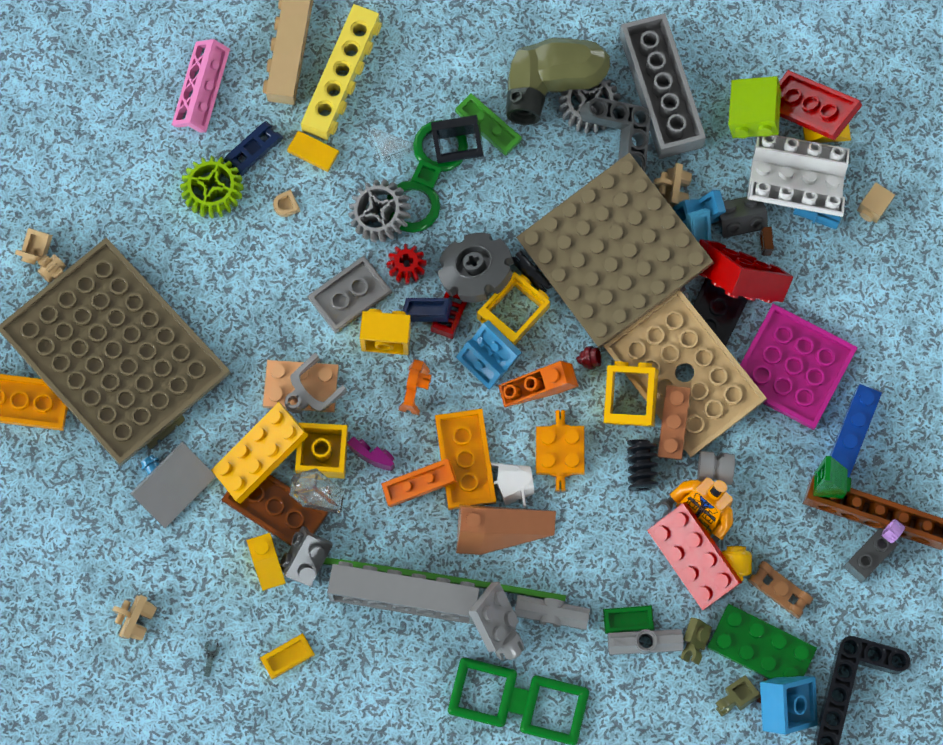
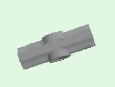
(552, 612)
(661, 641)

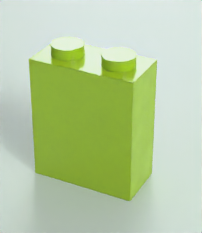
(754, 107)

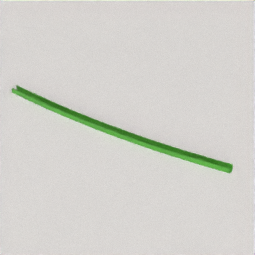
(455, 580)

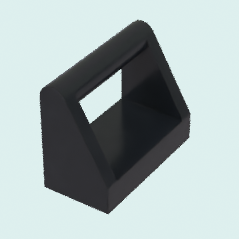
(454, 128)

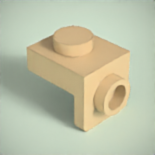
(35, 246)

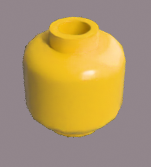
(739, 559)

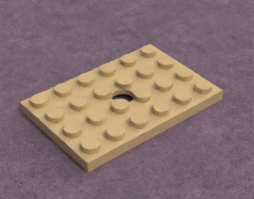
(677, 336)

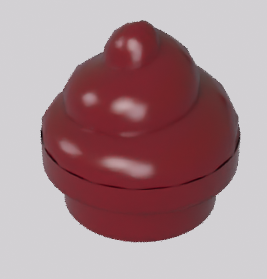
(590, 357)

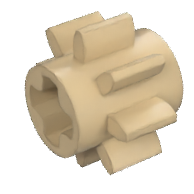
(50, 267)

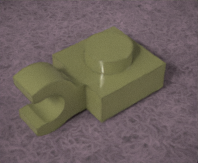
(696, 638)
(738, 693)

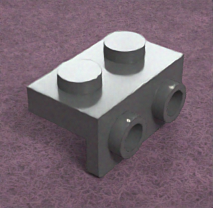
(742, 217)
(305, 556)

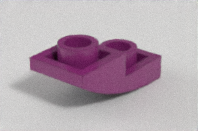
(377, 457)

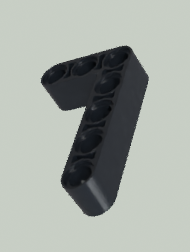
(845, 685)

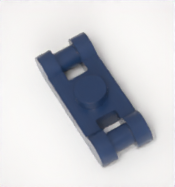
(253, 147)

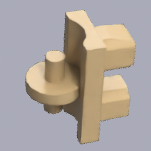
(670, 184)
(139, 607)

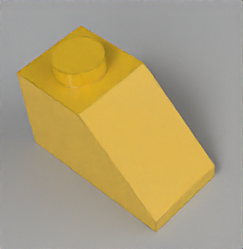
(266, 561)

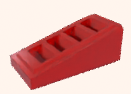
(447, 331)

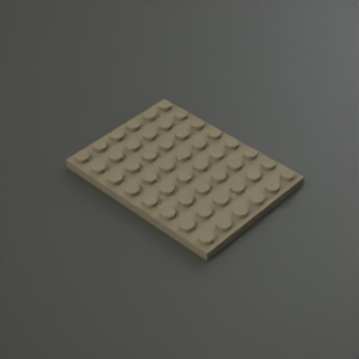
(113, 351)

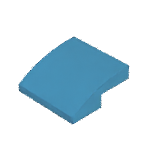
(488, 354)

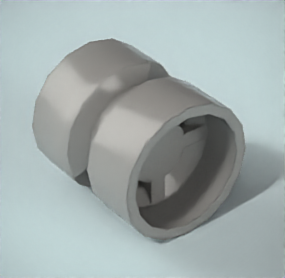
(716, 467)

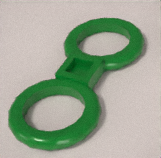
(426, 177)

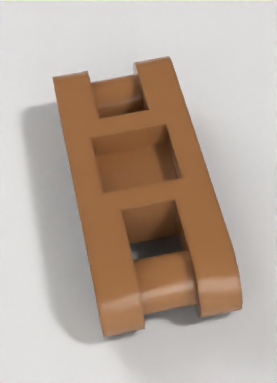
(780, 589)

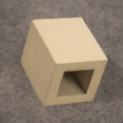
(875, 203)

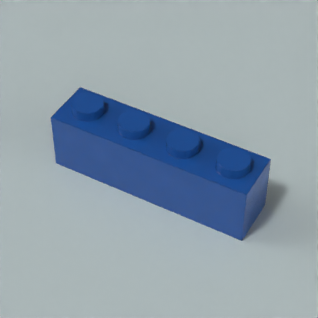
(855, 426)

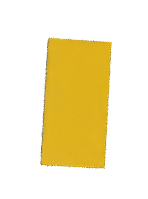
(313, 151)
(287, 656)

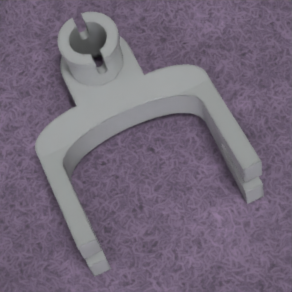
(303, 396)

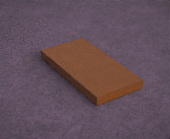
(276, 510)

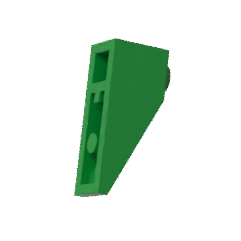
(831, 479)

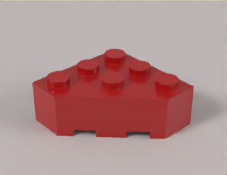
(745, 275)

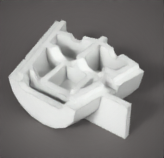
(514, 482)

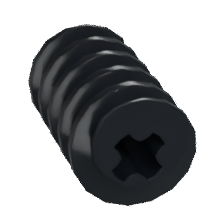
(641, 465)

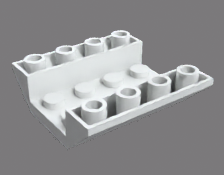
(798, 174)

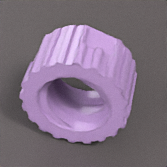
(893, 531)

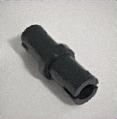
(531, 272)

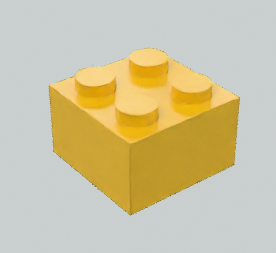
(385, 332)
(323, 449)

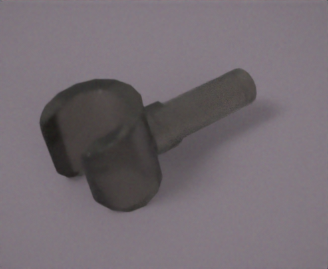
(210, 658)

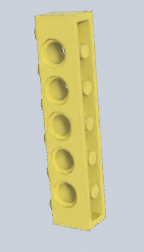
(358, 20)

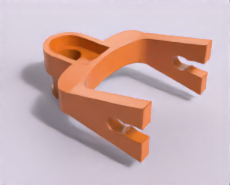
(417, 377)

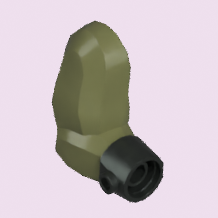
(551, 67)

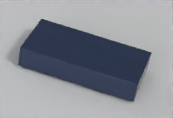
(428, 309)

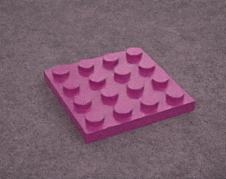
(796, 365)

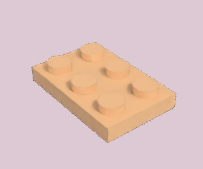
(318, 381)

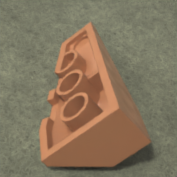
(495, 528)

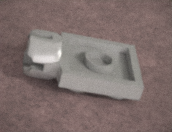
(497, 623)

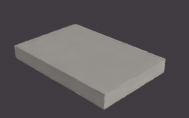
(349, 294)
(173, 485)

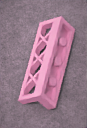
(204, 85)

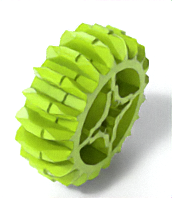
(207, 205)

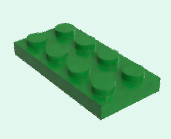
(760, 645)

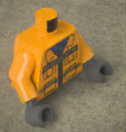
(708, 502)

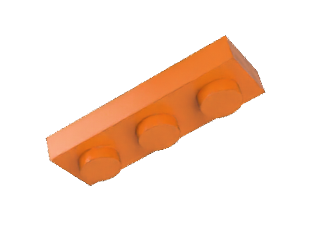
(419, 482)

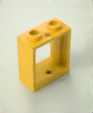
(523, 284)
(627, 419)

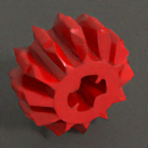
(415, 260)

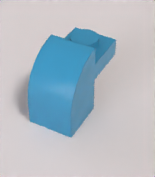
(711, 201)

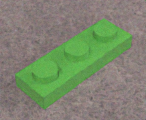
(491, 126)

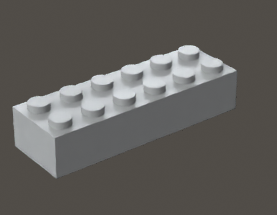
(662, 85)
(402, 593)

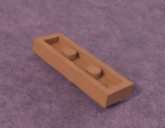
(674, 422)

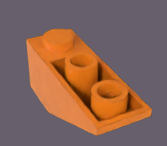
(539, 384)

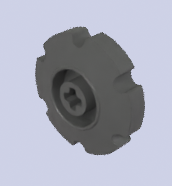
(475, 267)

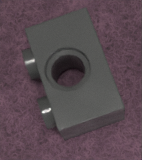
(869, 556)

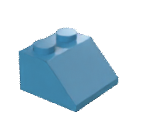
(788, 704)

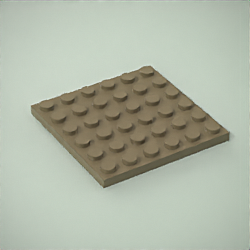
(614, 250)

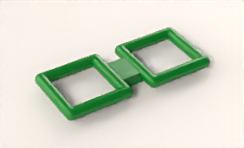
(518, 701)

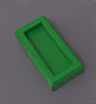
(628, 619)

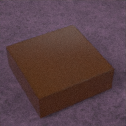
(766, 241)

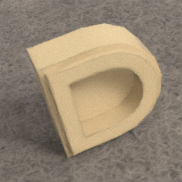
(285, 204)

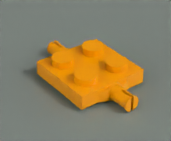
(560, 450)

